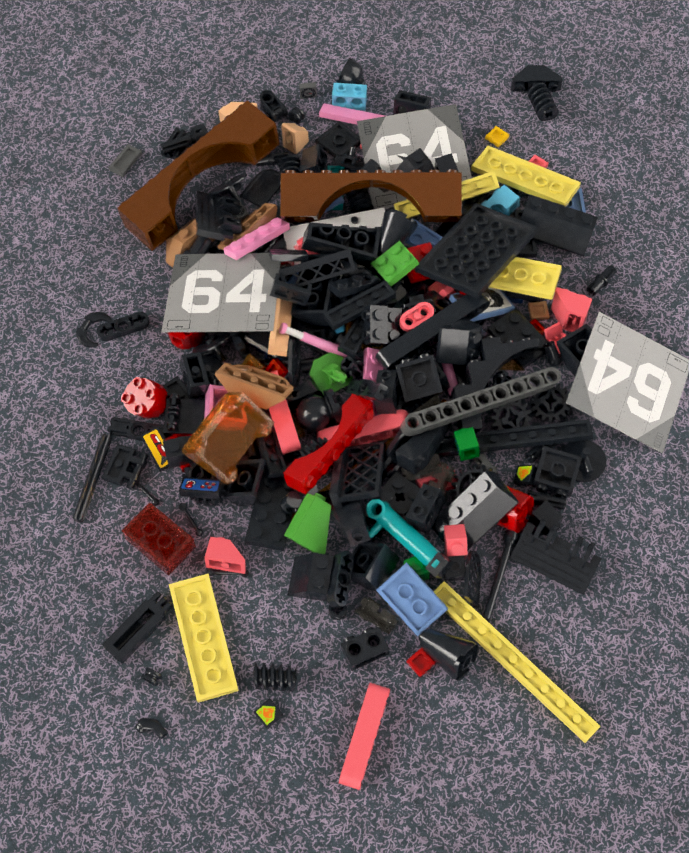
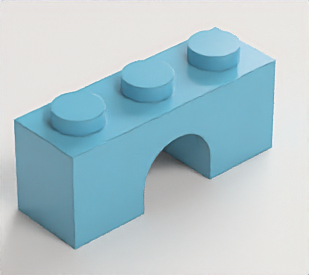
(503, 201)

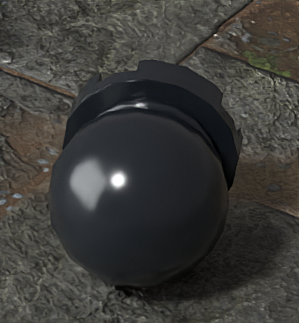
(318, 412)

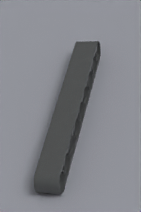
(475, 407)

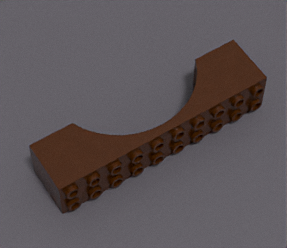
(241, 137)
(432, 193)

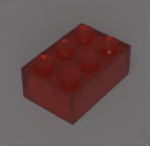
(159, 538)

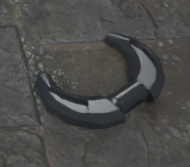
(81, 332)

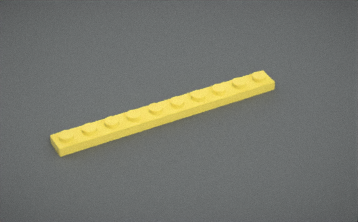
(517, 664)

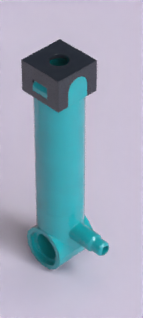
(435, 561)

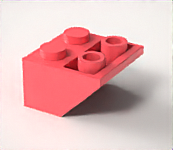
(570, 308)

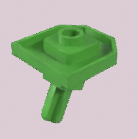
(327, 372)

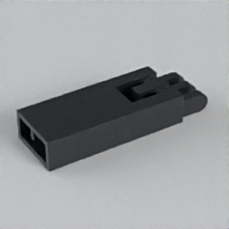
(132, 633)

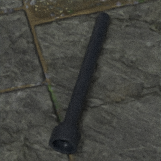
(510, 540)

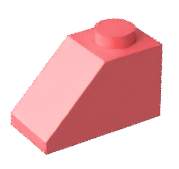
(455, 540)
(224, 556)

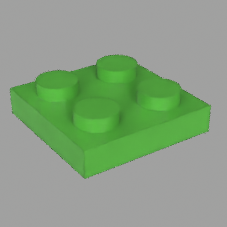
(395, 263)

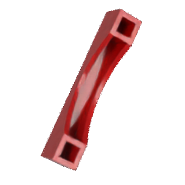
(307, 470)

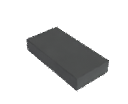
(125, 160)

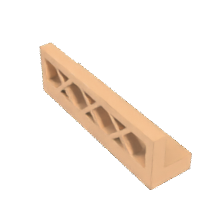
(279, 342)

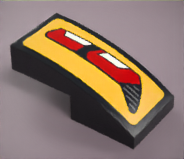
(154, 444)

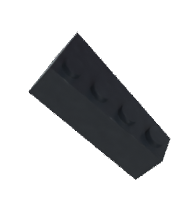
(332, 239)

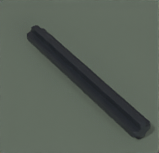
(92, 478)

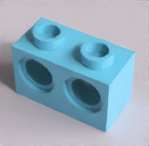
(350, 96)

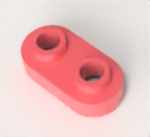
(415, 317)

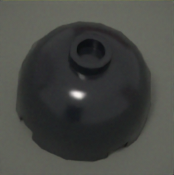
(351, 73)

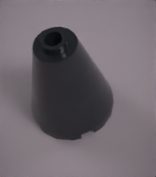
(394, 228)
(449, 651)

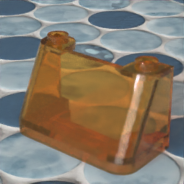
(227, 435)

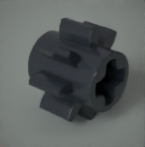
(352, 366)

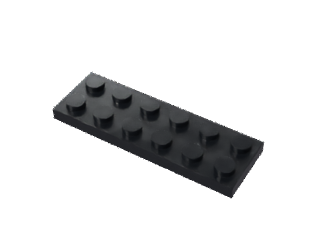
(268, 518)

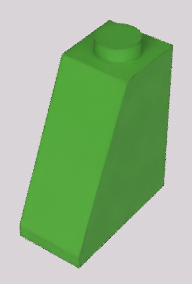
(311, 524)

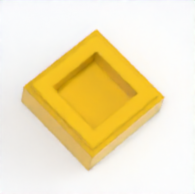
(497, 136)

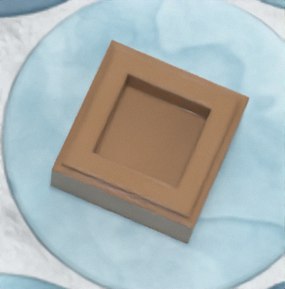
(538, 310)

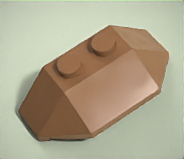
(252, 222)
(181, 241)
(259, 385)

